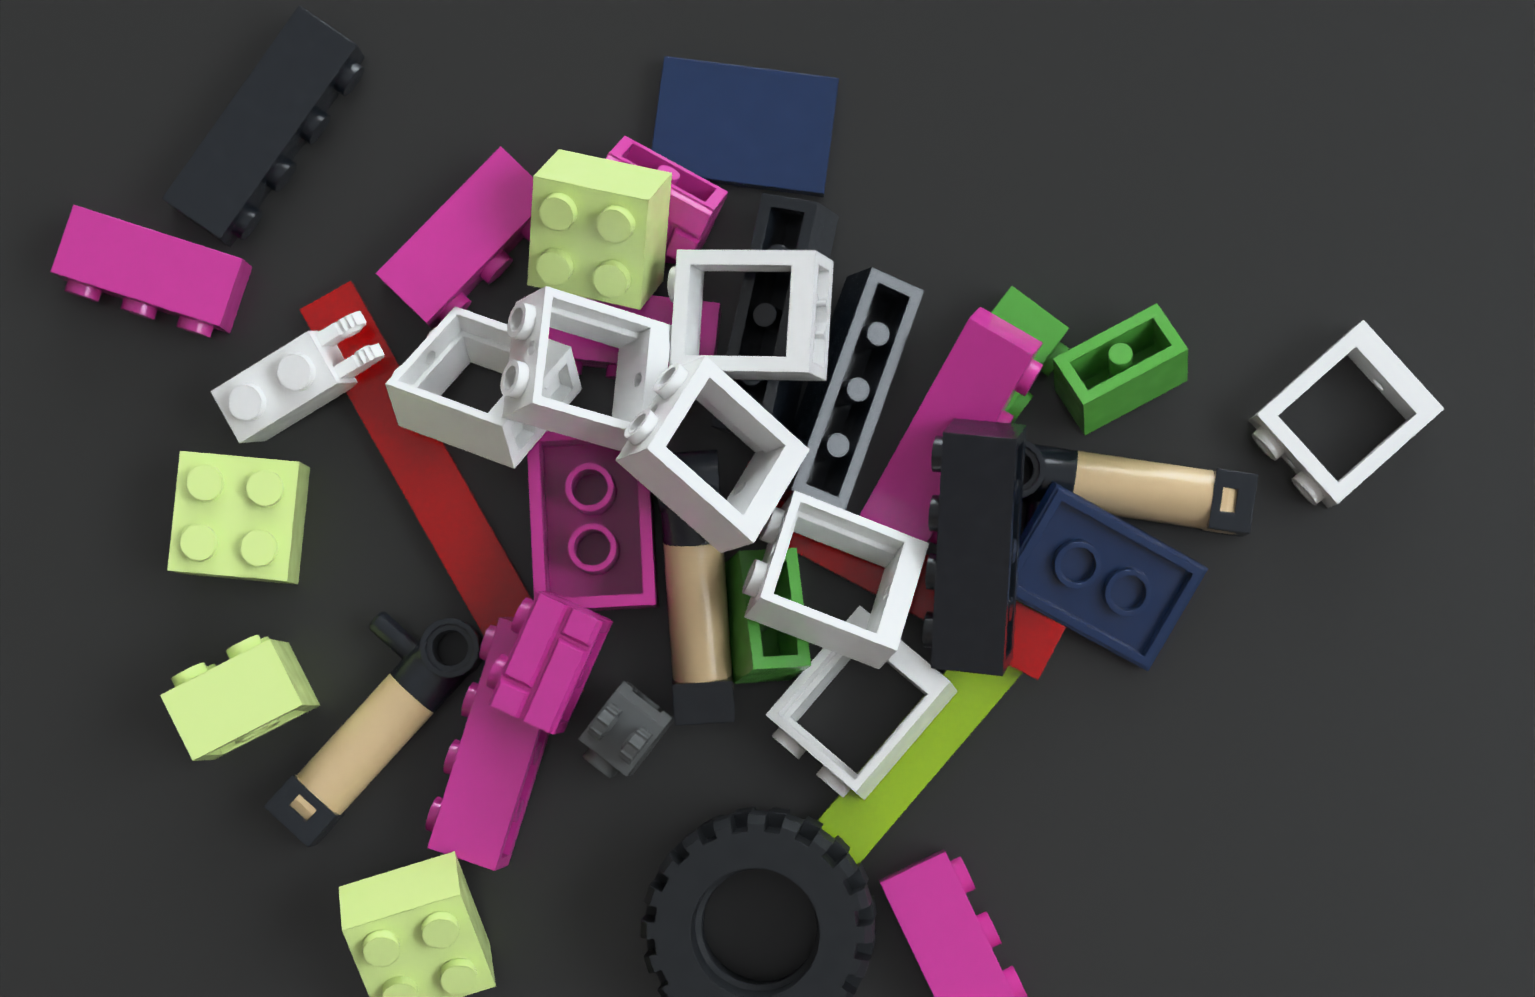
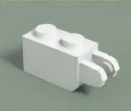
(294, 381)

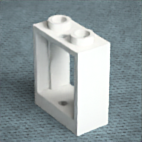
(807, 316)
(441, 358)
(641, 361)
(1388, 376)
(775, 462)
(853, 534)
(819, 675)

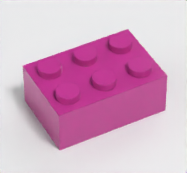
(590, 526)

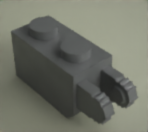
(624, 731)

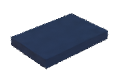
(746, 124)
(1103, 576)

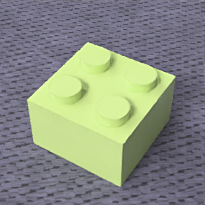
(599, 228)
(238, 517)
(239, 699)
(417, 932)

